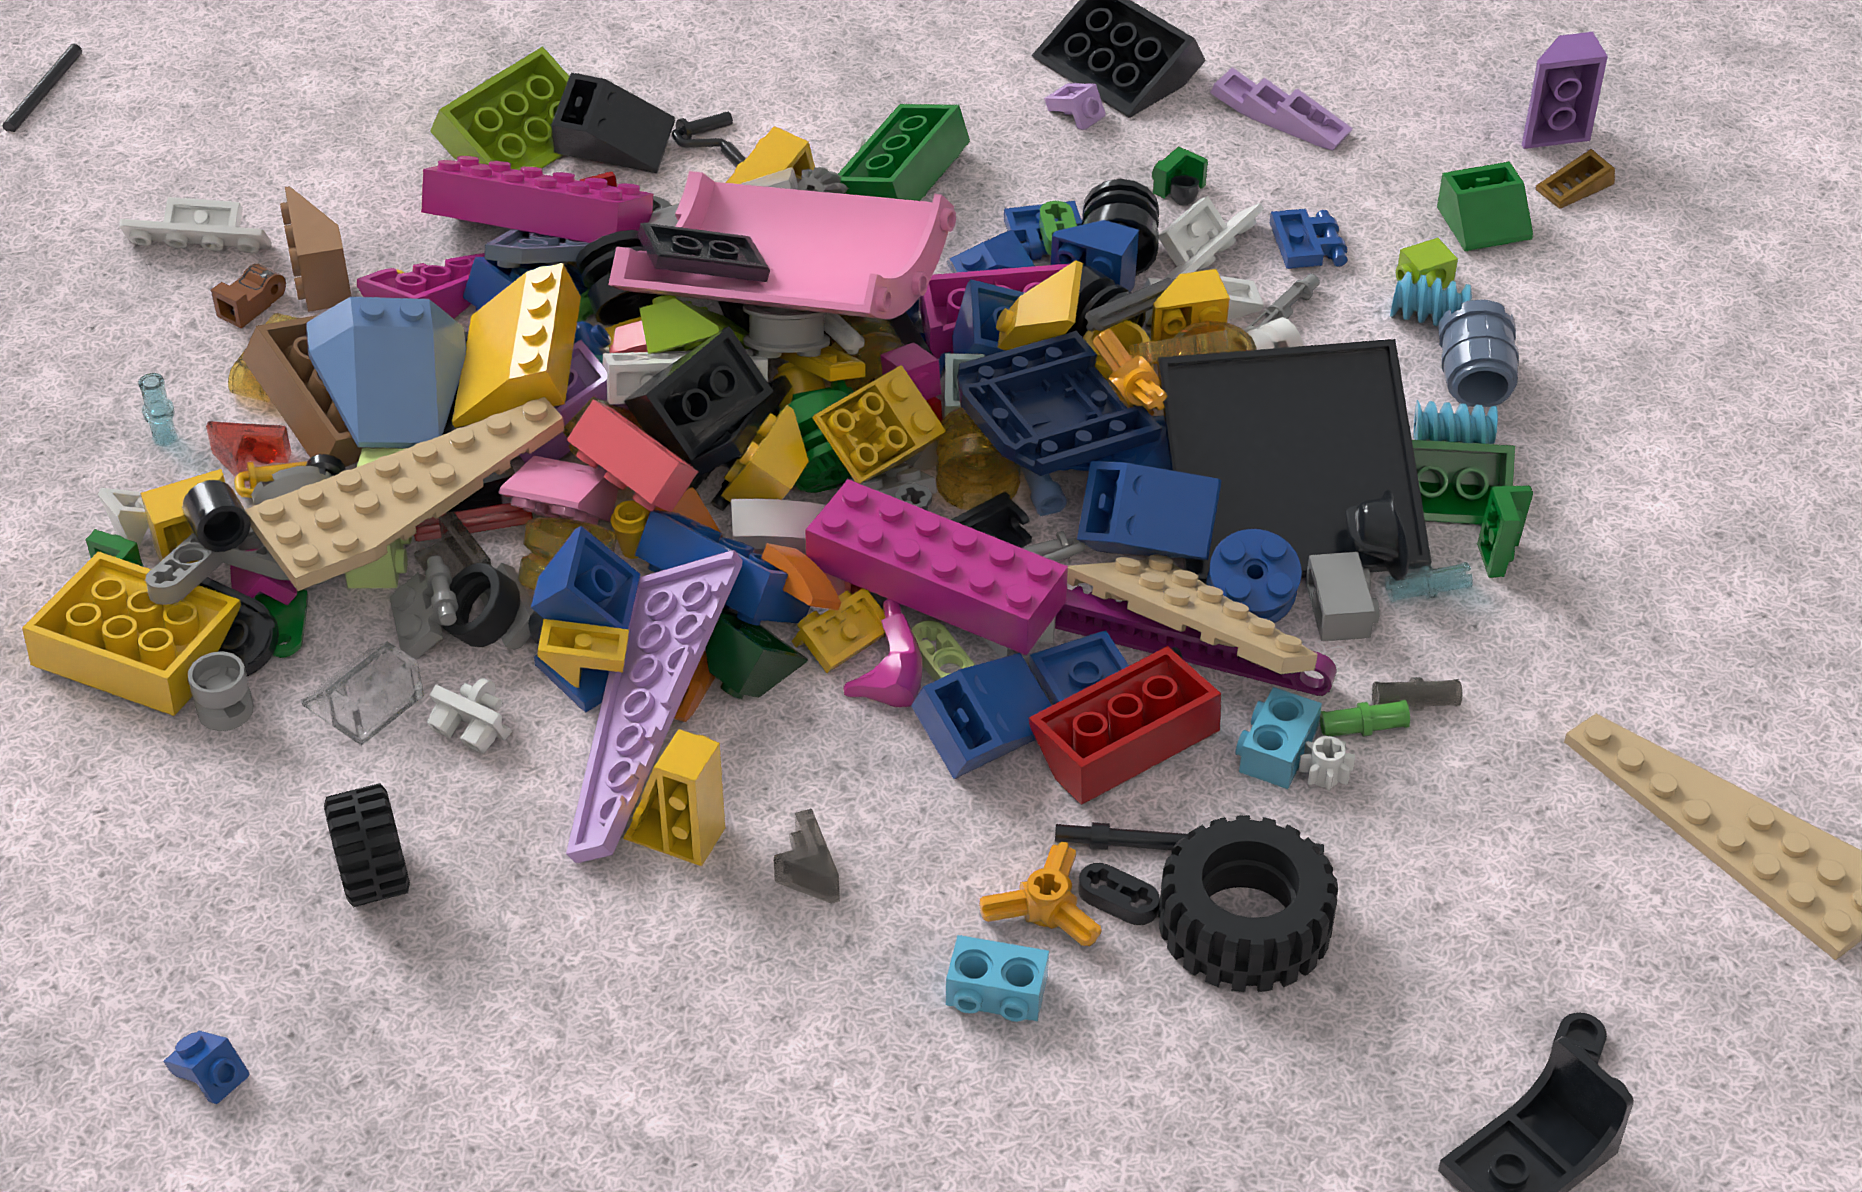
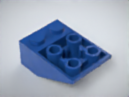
(1148, 511)
(980, 712)

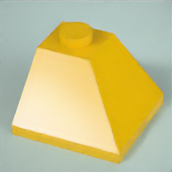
(1042, 311)

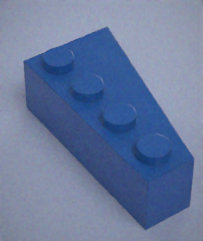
(758, 589)

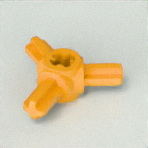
(1132, 378)
(1046, 899)

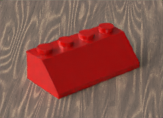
(1126, 724)

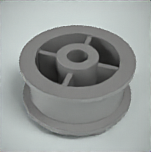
(785, 331)

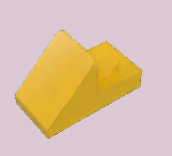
(575, 646)

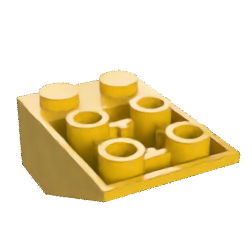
(879, 425)

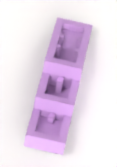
(1290, 113)

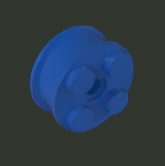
(1257, 571)

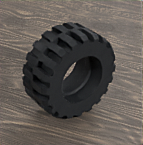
(1241, 947)

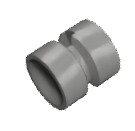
(220, 691)

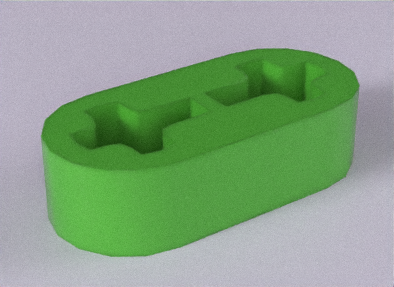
(1047, 223)

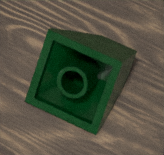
(749, 657)

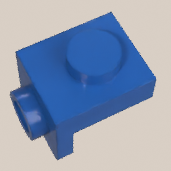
(208, 1062)

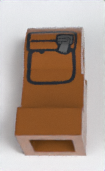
(248, 295)

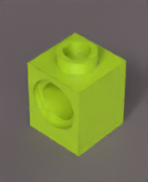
(1428, 259)

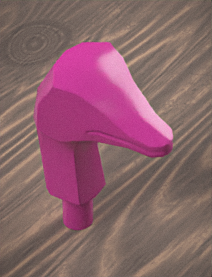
(898, 675)

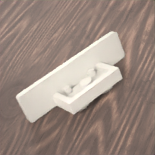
(198, 222)
(1201, 233)

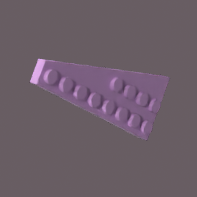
(665, 643)

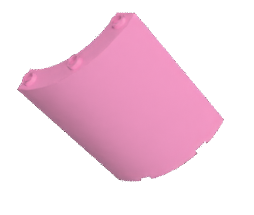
(820, 249)

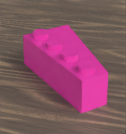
(945, 293)

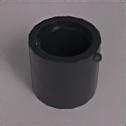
(216, 516)

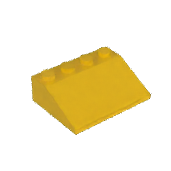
(519, 346)
(121, 642)

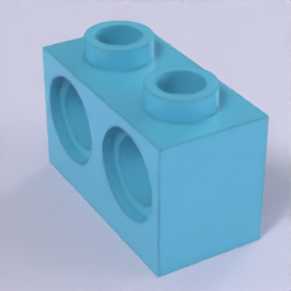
(1278, 737)
(997, 978)

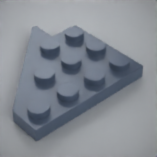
(526, 247)

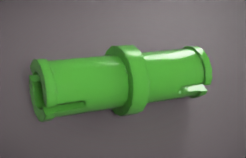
(1365, 719)

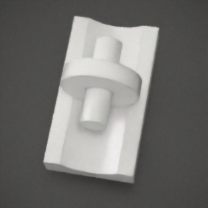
(483, 722)

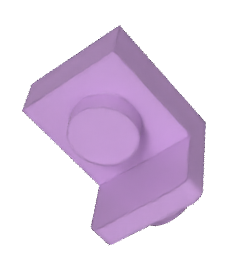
(1079, 100)

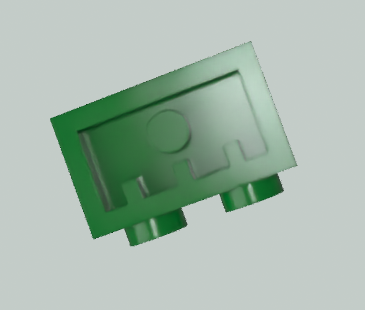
(1503, 527)

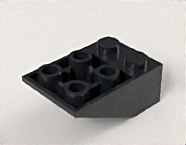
(610, 125)

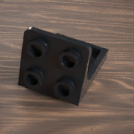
(1551, 1135)

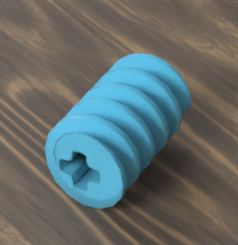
(1427, 299)
(1455, 427)

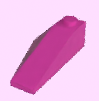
(438, 283)

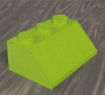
(682, 326)

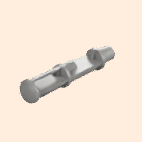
(1282, 306)

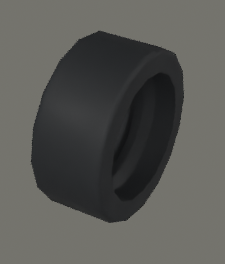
(497, 614)

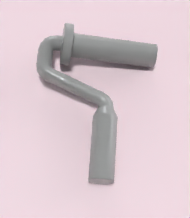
(1057, 548)

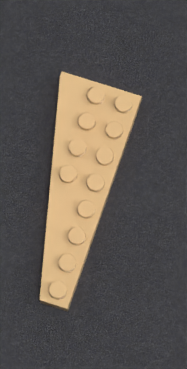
(1773, 854)

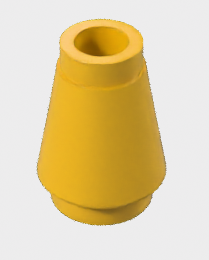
(628, 524)

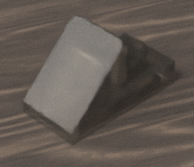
(809, 863)

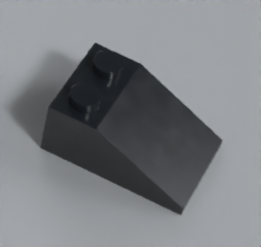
(700, 396)

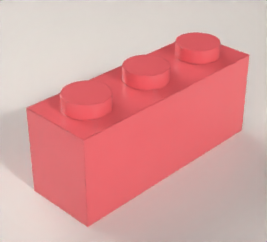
(631, 457)

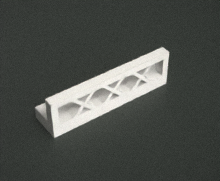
(631, 370)

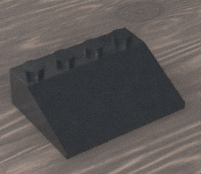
(1123, 51)

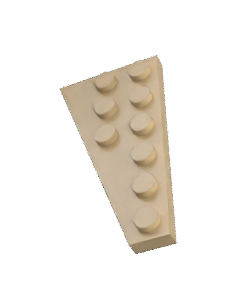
(1180, 600)

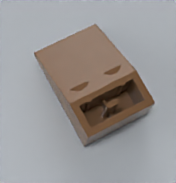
(314, 253)

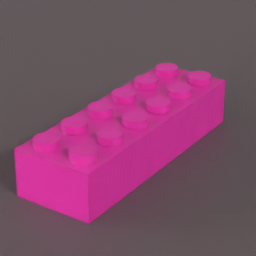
(532, 200)
(937, 566)

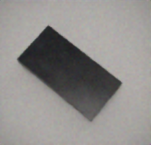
(739, 436)

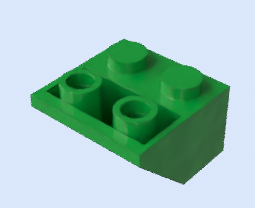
(1485, 206)

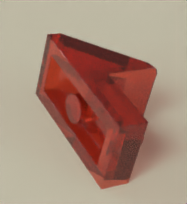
(243, 442)

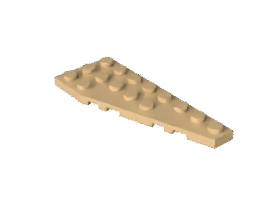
(362, 510)

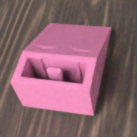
(562, 489)

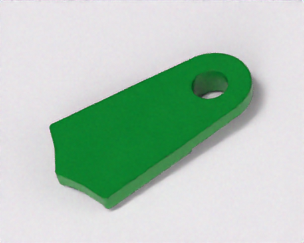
(290, 621)

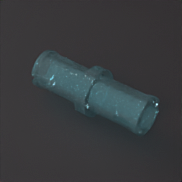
(158, 409)
(1429, 582)

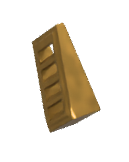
(1590, 162)

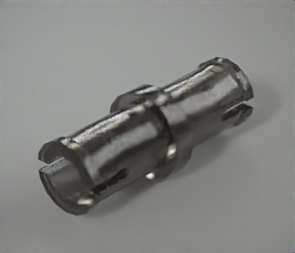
(1418, 693)

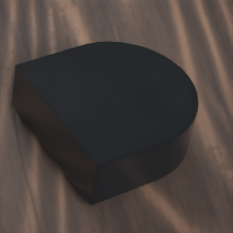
(1585, 1032)

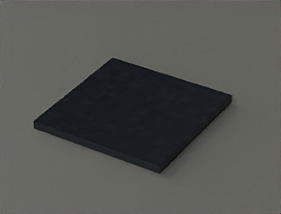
(1296, 442)

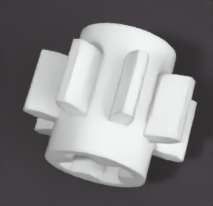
(1326, 762)

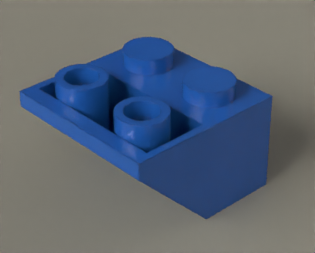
(1102, 246)

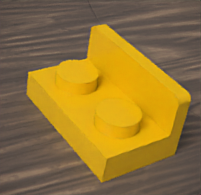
(842, 632)

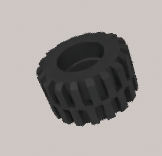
(366, 845)

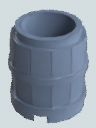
(1479, 353)

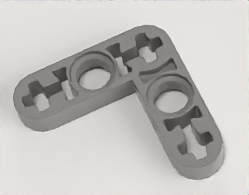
(175, 579)

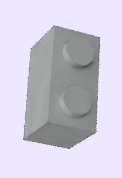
(1341, 596)

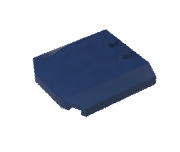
(1050, 405)

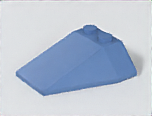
(388, 367)

